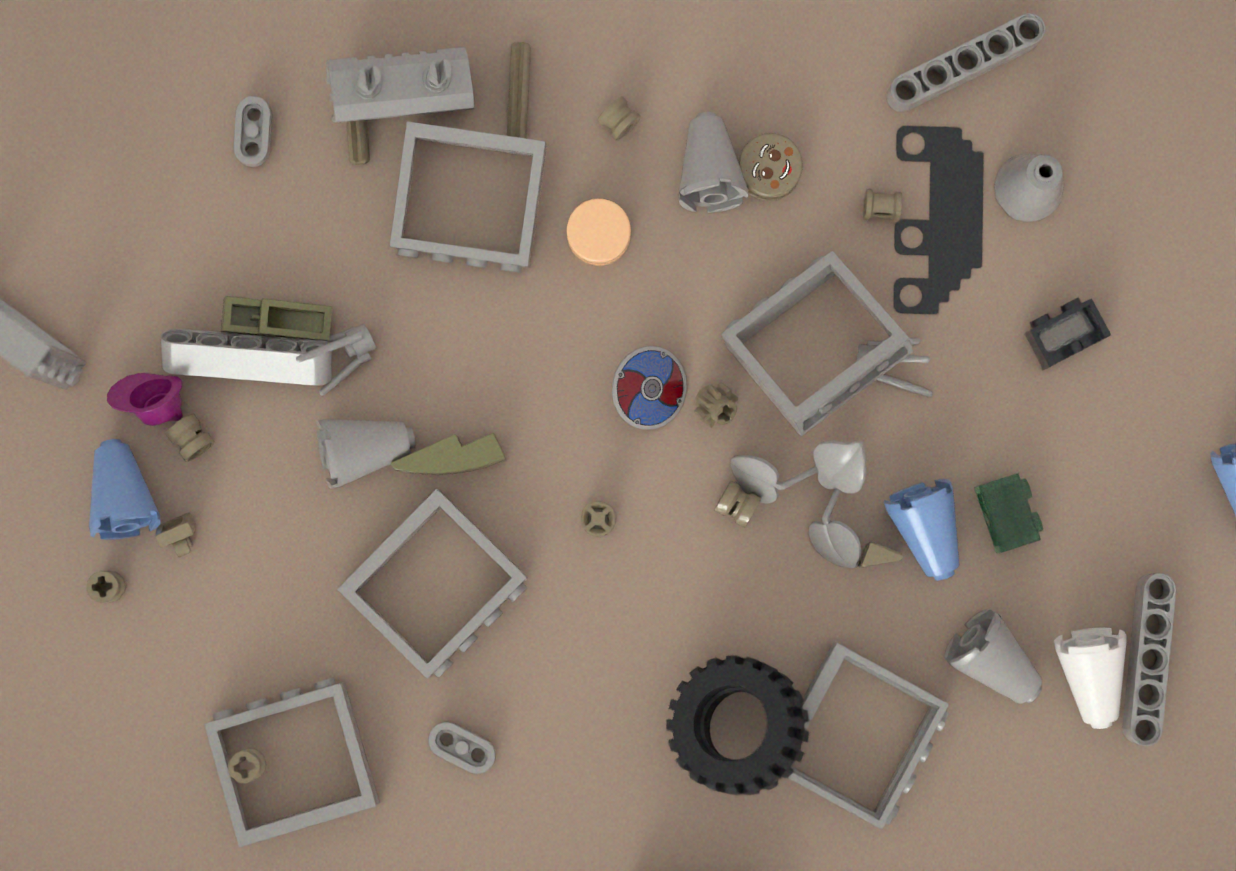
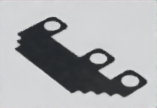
(955, 216)

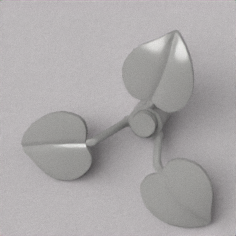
(838, 467)

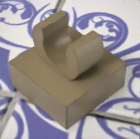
(177, 533)

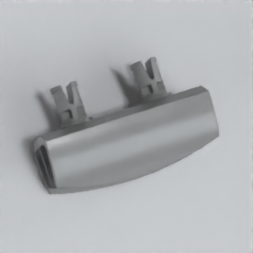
(400, 85)

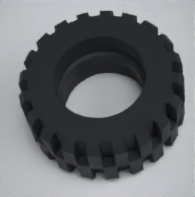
(693, 718)

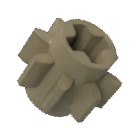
(716, 404)

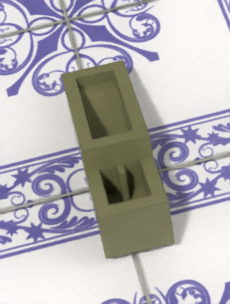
(276, 318)
(451, 457)

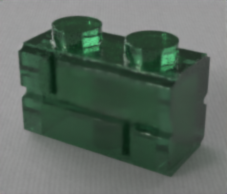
(1009, 513)

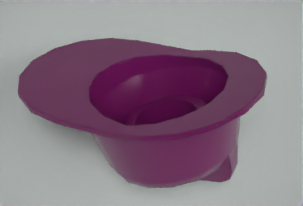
(149, 397)

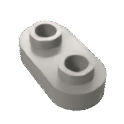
(252, 132)
(461, 749)

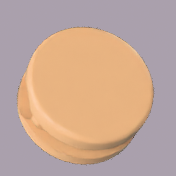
(598, 232)

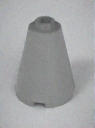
(710, 167)
(1029, 186)
(360, 447)
(994, 658)

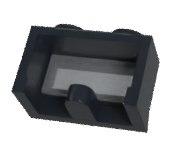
(1067, 333)

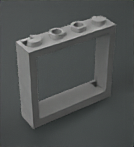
(473, 139)
(36, 351)
(847, 383)
(393, 544)
(289, 700)
(917, 750)

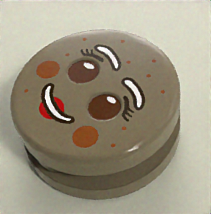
(771, 166)

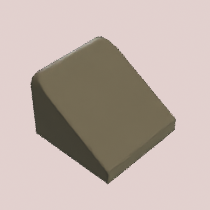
(878, 554)

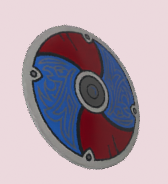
(649, 387)

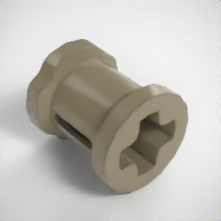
(882, 205)
(102, 577)
(241, 775)

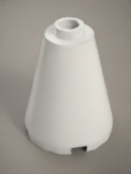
(1094, 671)

